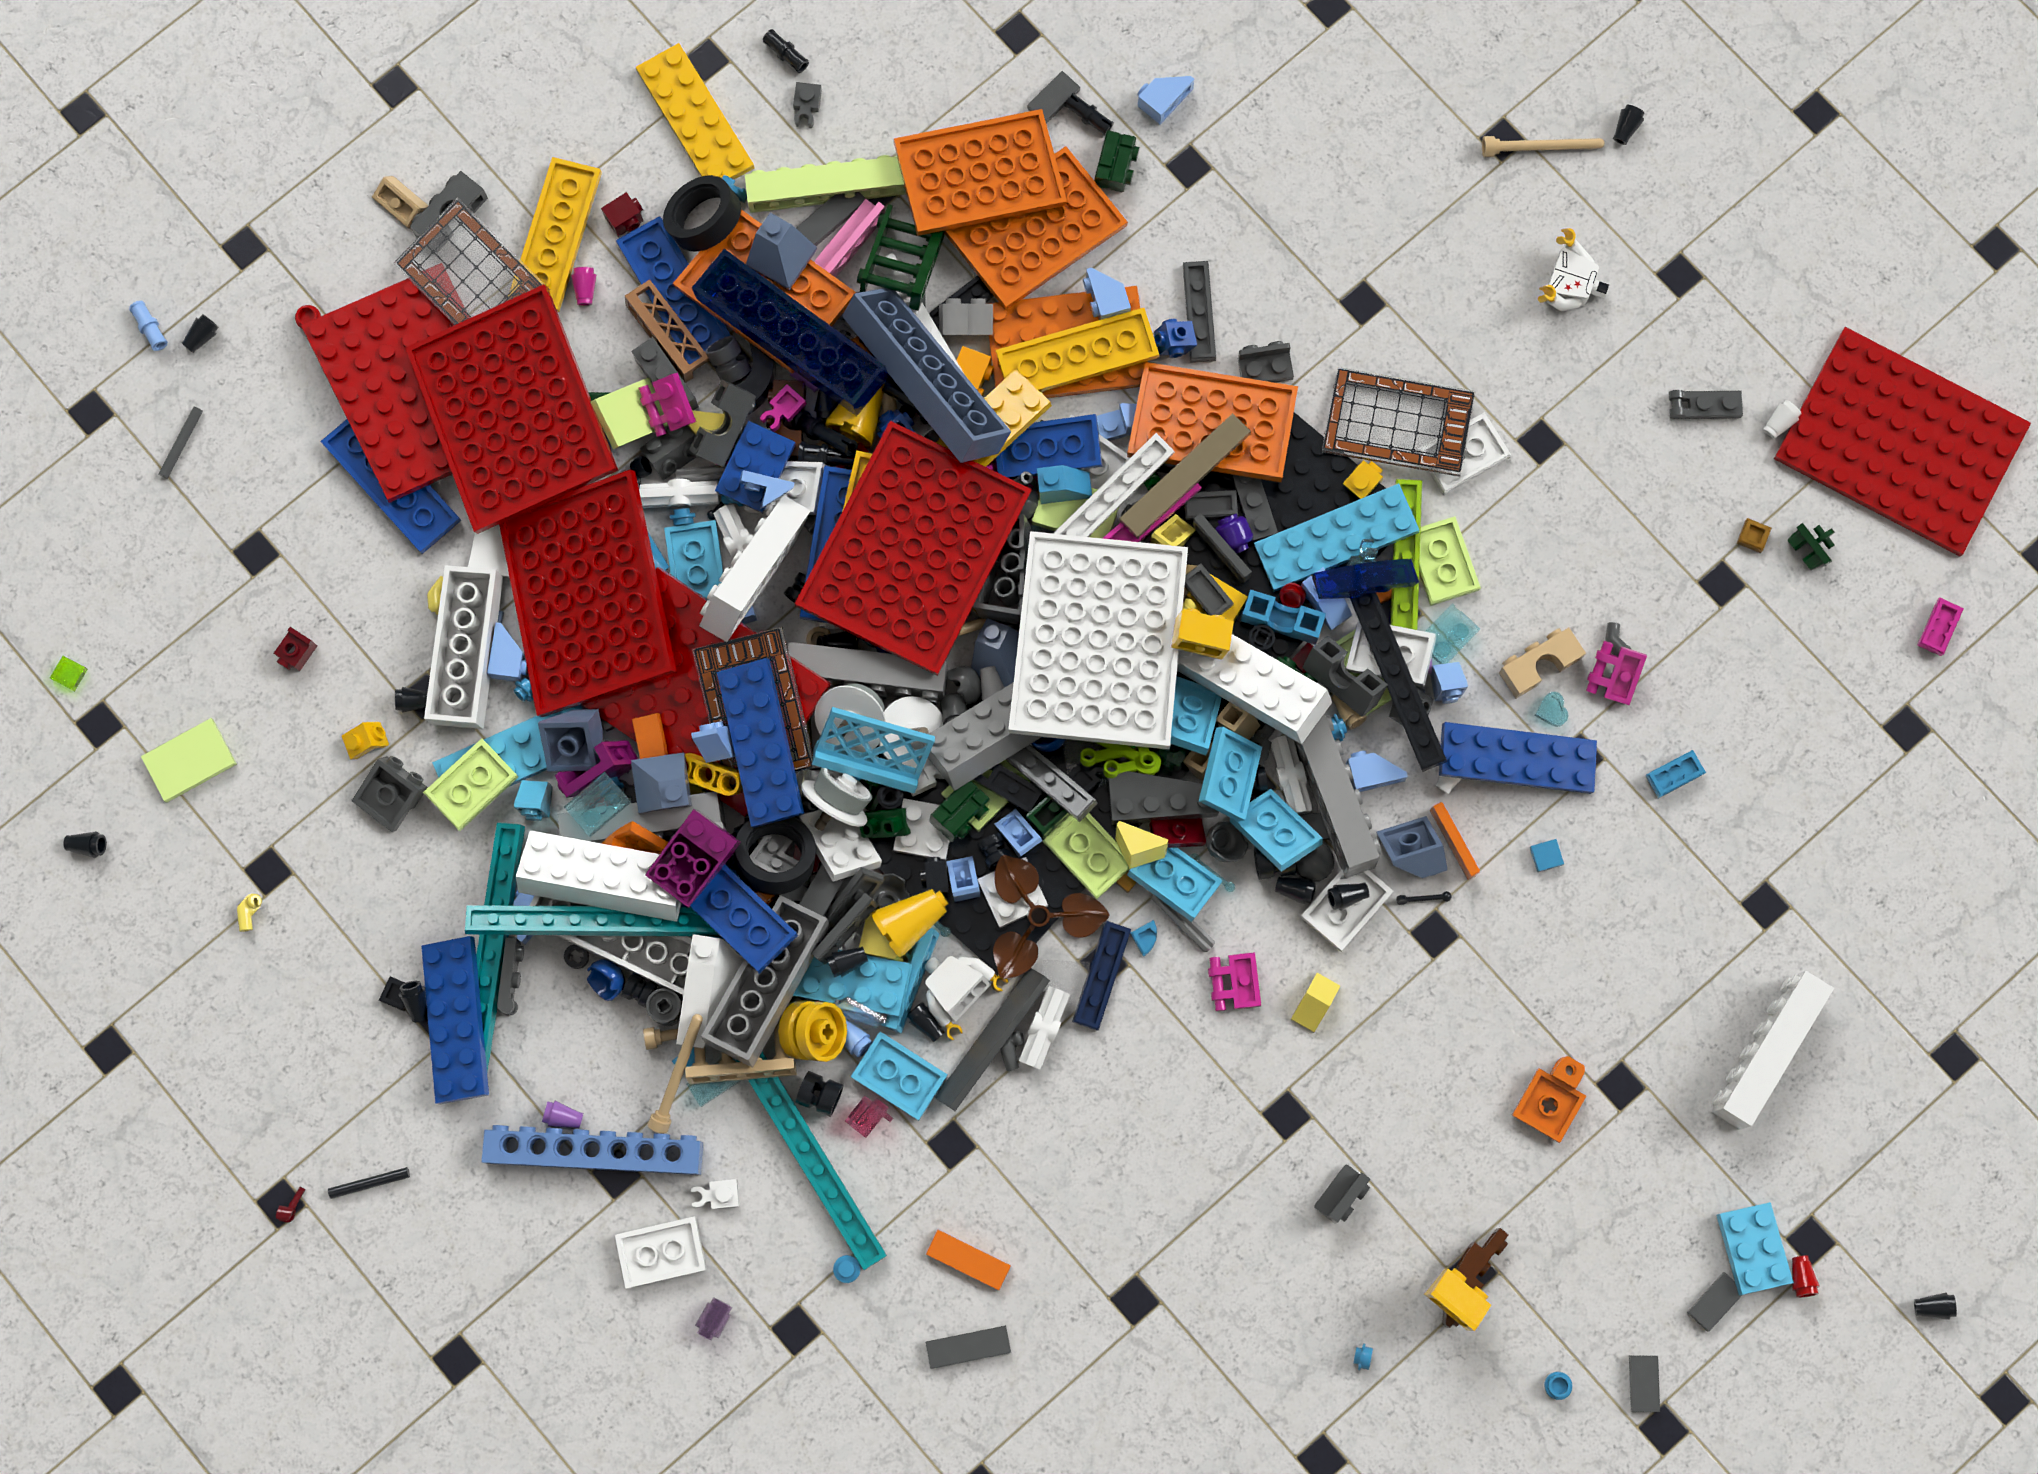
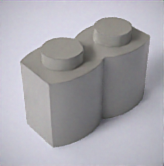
(965, 318)

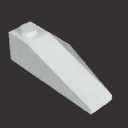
(708, 976)

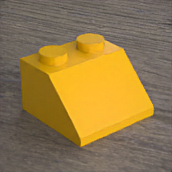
(1458, 1299)

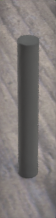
(180, 442)

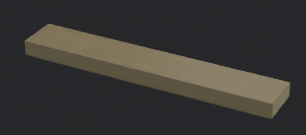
(1185, 476)

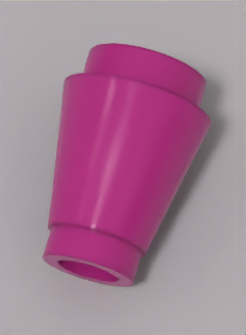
(584, 285)

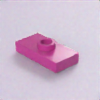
(1940, 626)

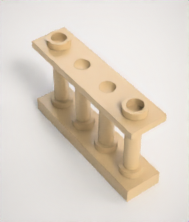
(729, 1070)

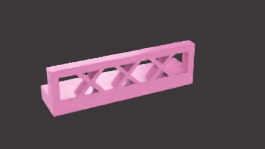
(850, 237)

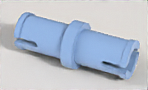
(148, 325)

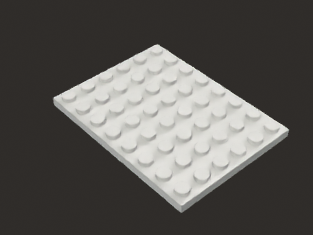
(1098, 640)

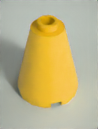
(859, 427)
(909, 919)

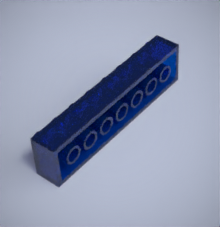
(790, 332)

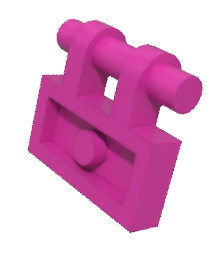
(672, 401)
(1624, 676)
(1243, 978)

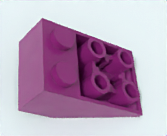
(692, 858)

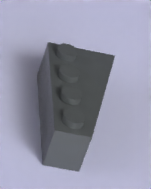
(1004, 588)
(1149, 797)

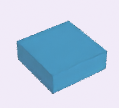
(1546, 855)

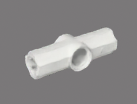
(679, 494)
(731, 528)
(1291, 774)
(1044, 1027)

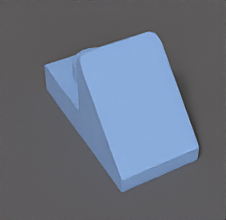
(1117, 423)
(772, 486)
(1018, 832)

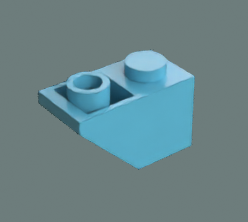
(534, 799)

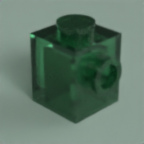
(1172, 757)

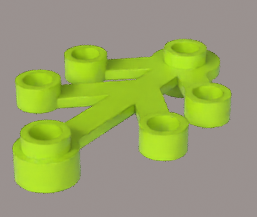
(1116, 751)

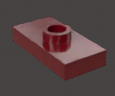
(1180, 832)

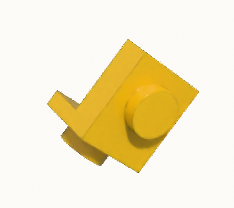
(1364, 479)
(364, 739)

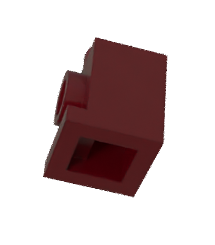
(303, 650)

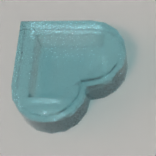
(1552, 710)

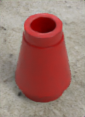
(1804, 1278)

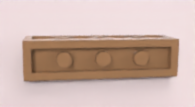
(654, 329)

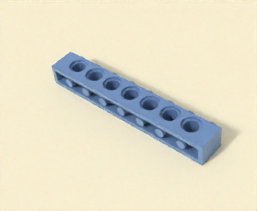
(496, 1152)

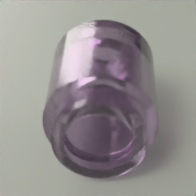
(713, 1319)

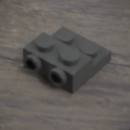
(389, 792)

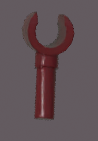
(287, 1214)

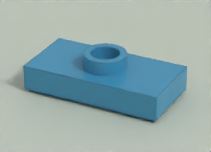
(1675, 774)

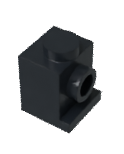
(935, 875)

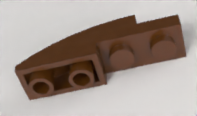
(1475, 1263)

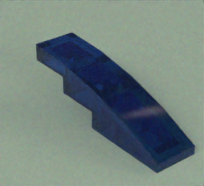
(1364, 578)

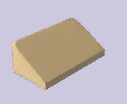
(398, 200)

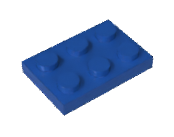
(755, 452)

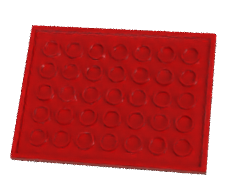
(376, 385)
(511, 409)
(1902, 441)
(913, 548)
(587, 595)
(679, 694)

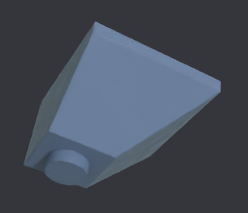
(780, 251)
(998, 648)
(571, 739)
(661, 782)
(1414, 847)

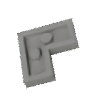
(771, 854)

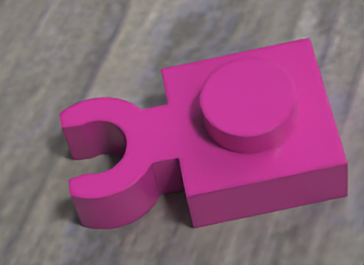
(784, 404)

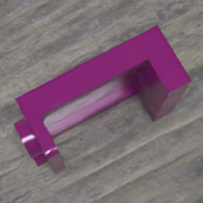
(615, 761)

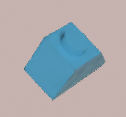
(1063, 484)

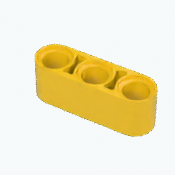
(720, 775)

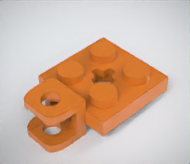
(1561, 1089)

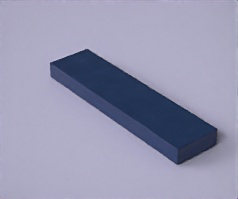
(1101, 975)

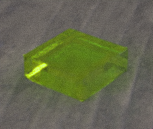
(68, 673)

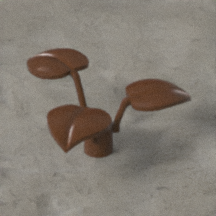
(1015, 880)

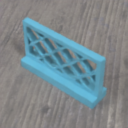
(867, 764)
(919, 956)

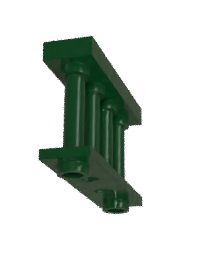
(920, 272)

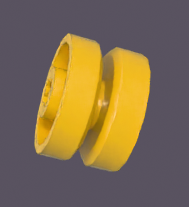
(812, 1031)

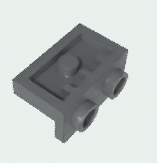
(1266, 363)

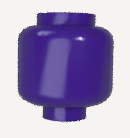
(1235, 532)

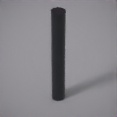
(369, 1182)

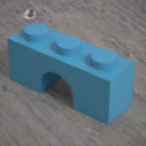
(1297, 623)

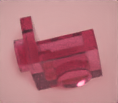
(867, 1115)

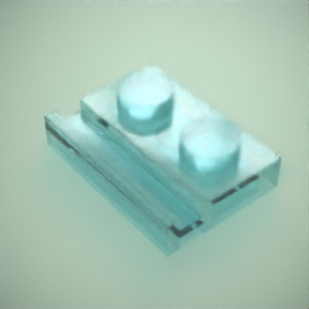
(1452, 633)
(597, 804)

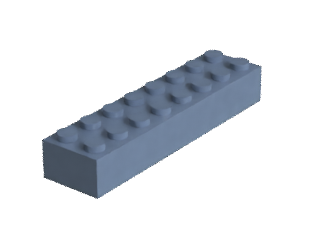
(926, 374)

